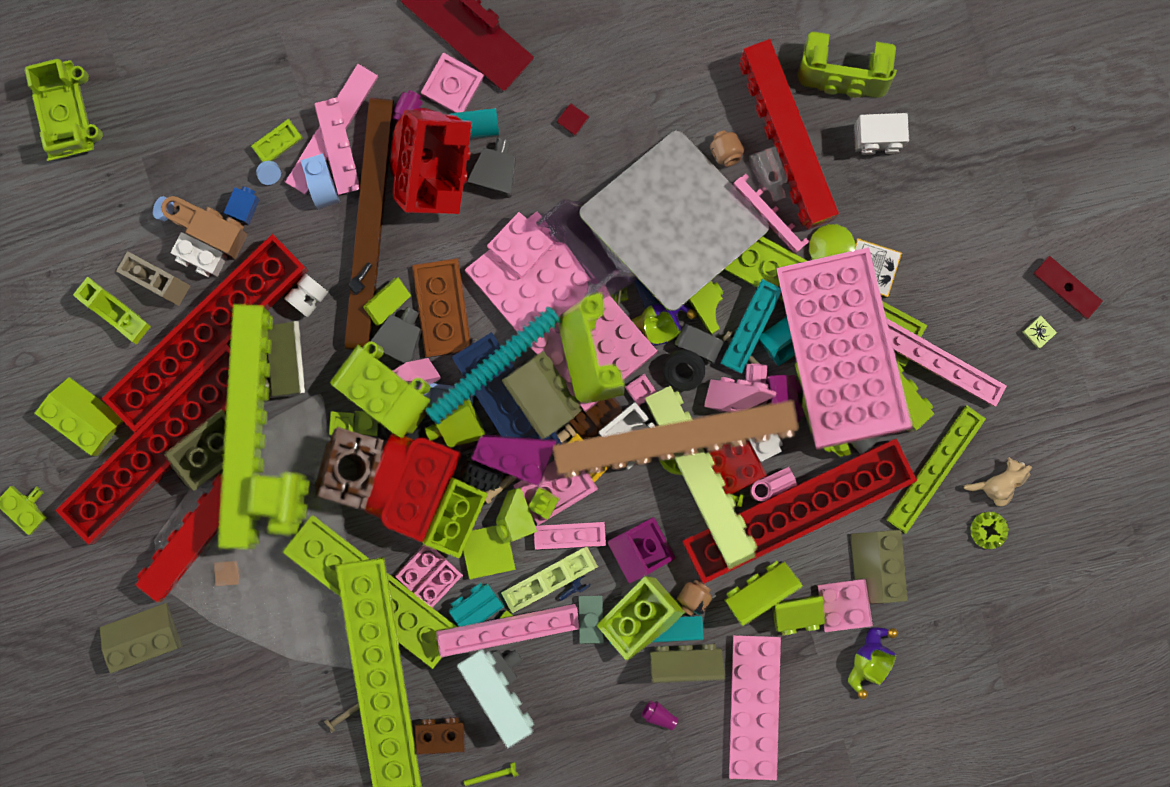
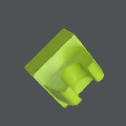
(543, 503)

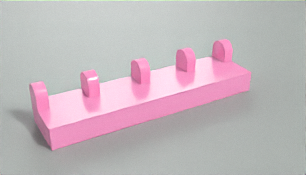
(337, 146)
(773, 220)

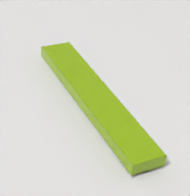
(936, 469)

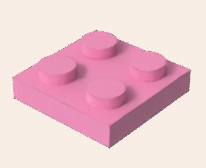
(520, 245)
(846, 605)

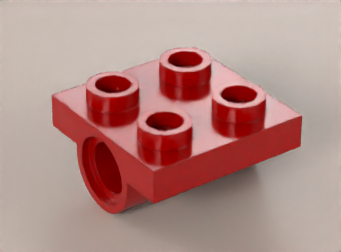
(737, 466)

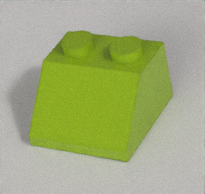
(799, 613)

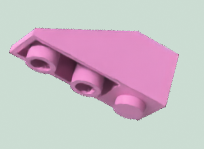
(732, 397)

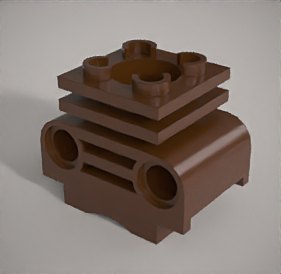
(364, 453)

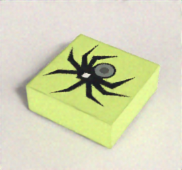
(1039, 332)

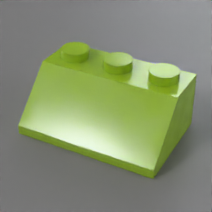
(918, 408)
(80, 416)
(455, 518)
(762, 592)

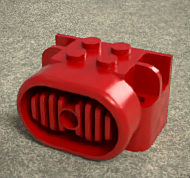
(433, 177)
(411, 484)

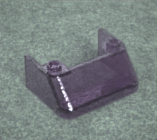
(602, 266)

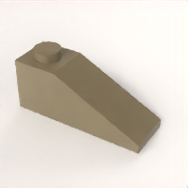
(153, 278)

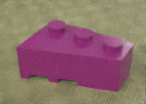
(515, 455)

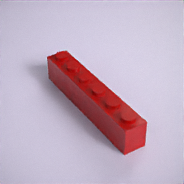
(183, 545)

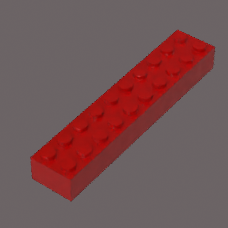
(199, 336)
(142, 458)
(809, 506)

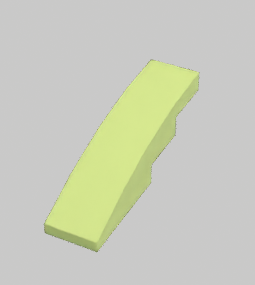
(549, 579)

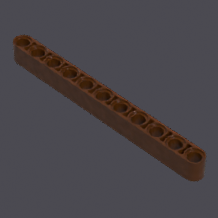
(370, 218)

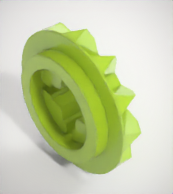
(979, 534)

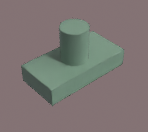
(589, 616)

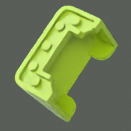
(588, 379)

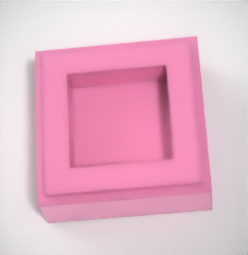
(640, 389)

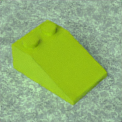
(640, 617)

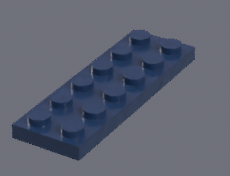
(495, 396)

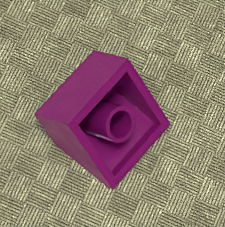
(787, 390)
(641, 550)

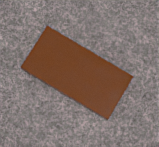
(441, 307)

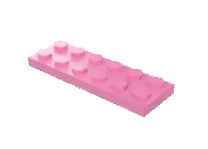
(754, 707)

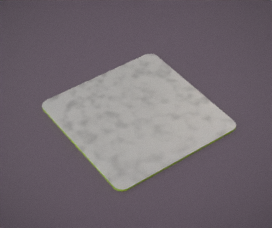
(674, 220)

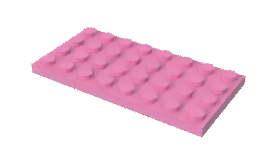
(559, 284)
(843, 348)

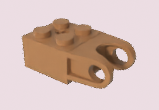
(207, 226)

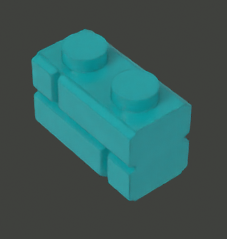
(476, 607)

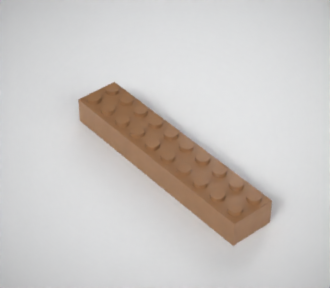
(675, 437)

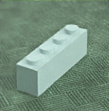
(495, 697)

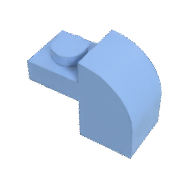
(319, 181)

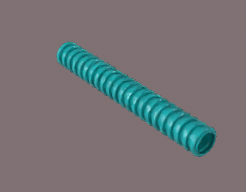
(493, 365)

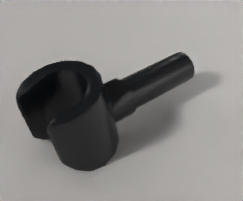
(356, 285)

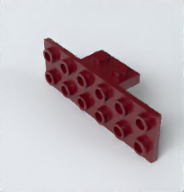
(475, 36)

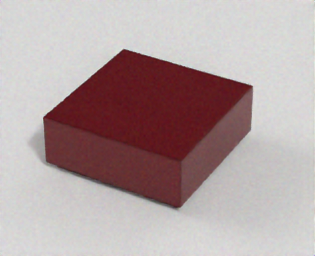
(573, 119)

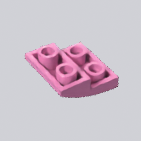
(428, 575)

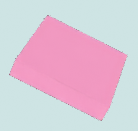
(452, 84)

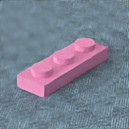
(570, 535)

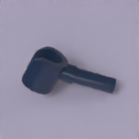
(577, 587)

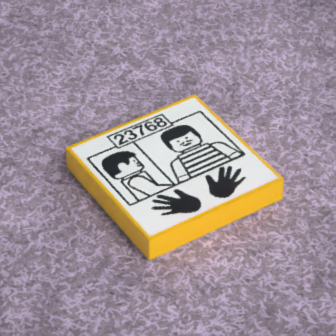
(884, 262)

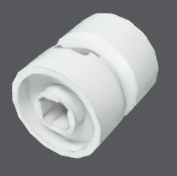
(314, 292)

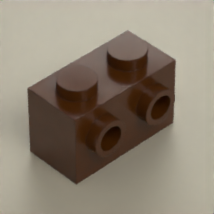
(440, 736)

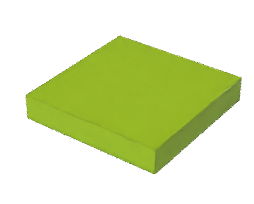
(487, 553)

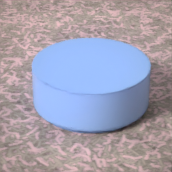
(268, 172)
(157, 212)

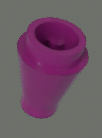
(659, 715)

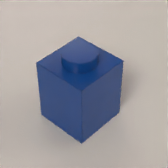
(242, 205)

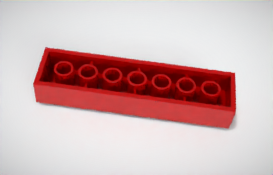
(788, 134)

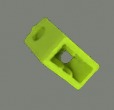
(459, 427)

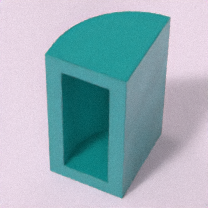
(483, 123)
(778, 342)

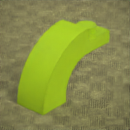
(112, 310)

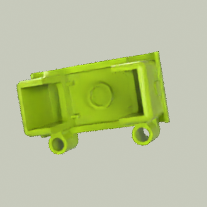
(836, 79)
(61, 108)
(382, 391)
(280, 500)

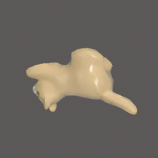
(1001, 487)

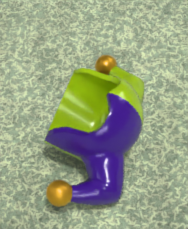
(661, 324)
(872, 660)

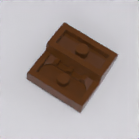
(596, 418)

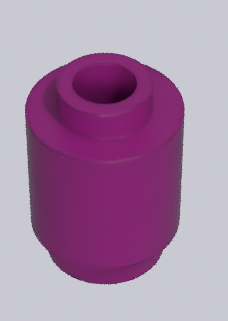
(407, 101)

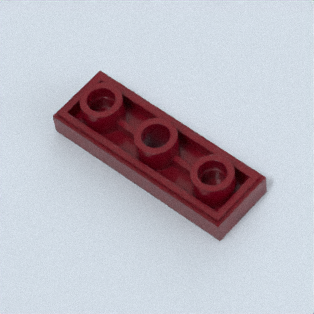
(1078, 297)

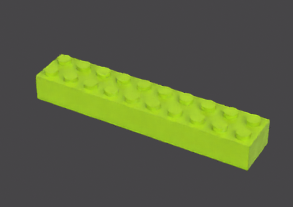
(245, 424)

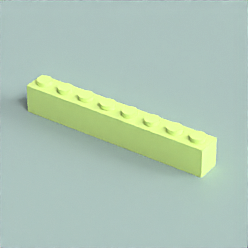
(705, 485)

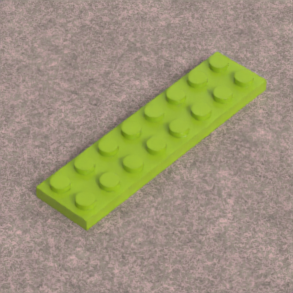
(321, 549)

